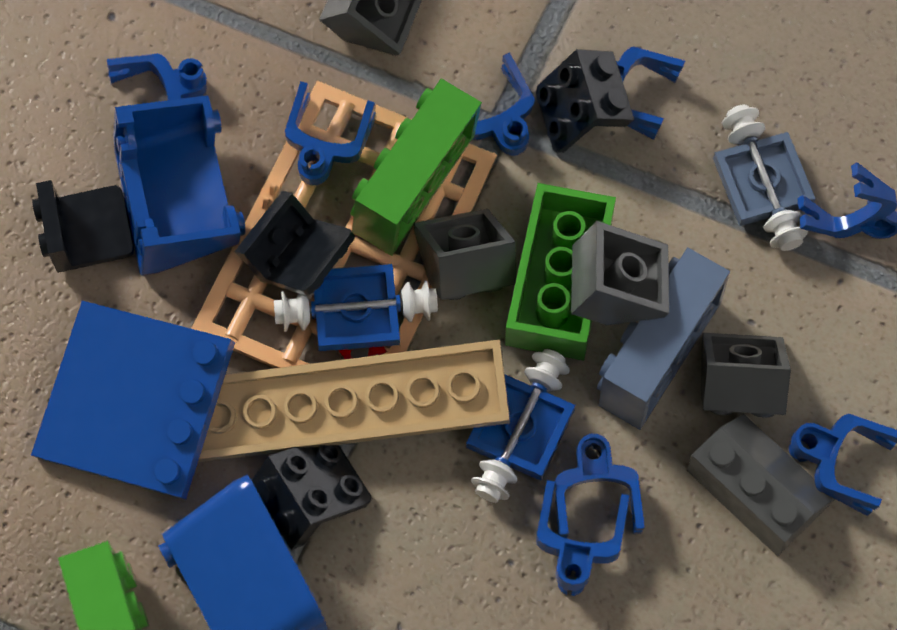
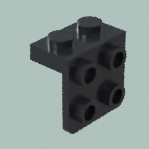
(582, 95)
(82, 226)
(292, 247)
(307, 489)

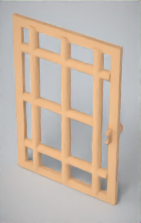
(403, 264)

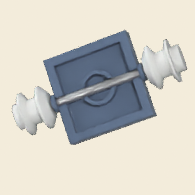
(763, 178)

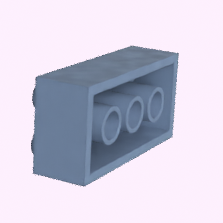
(658, 347)

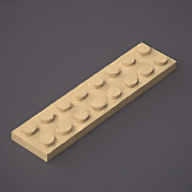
(358, 400)

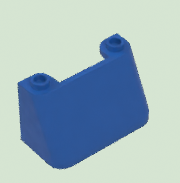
(173, 182)
(240, 565)

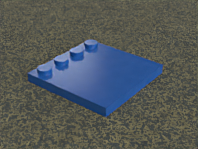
(133, 399)

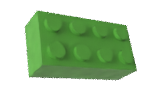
(414, 166)
(543, 287)
(100, 589)

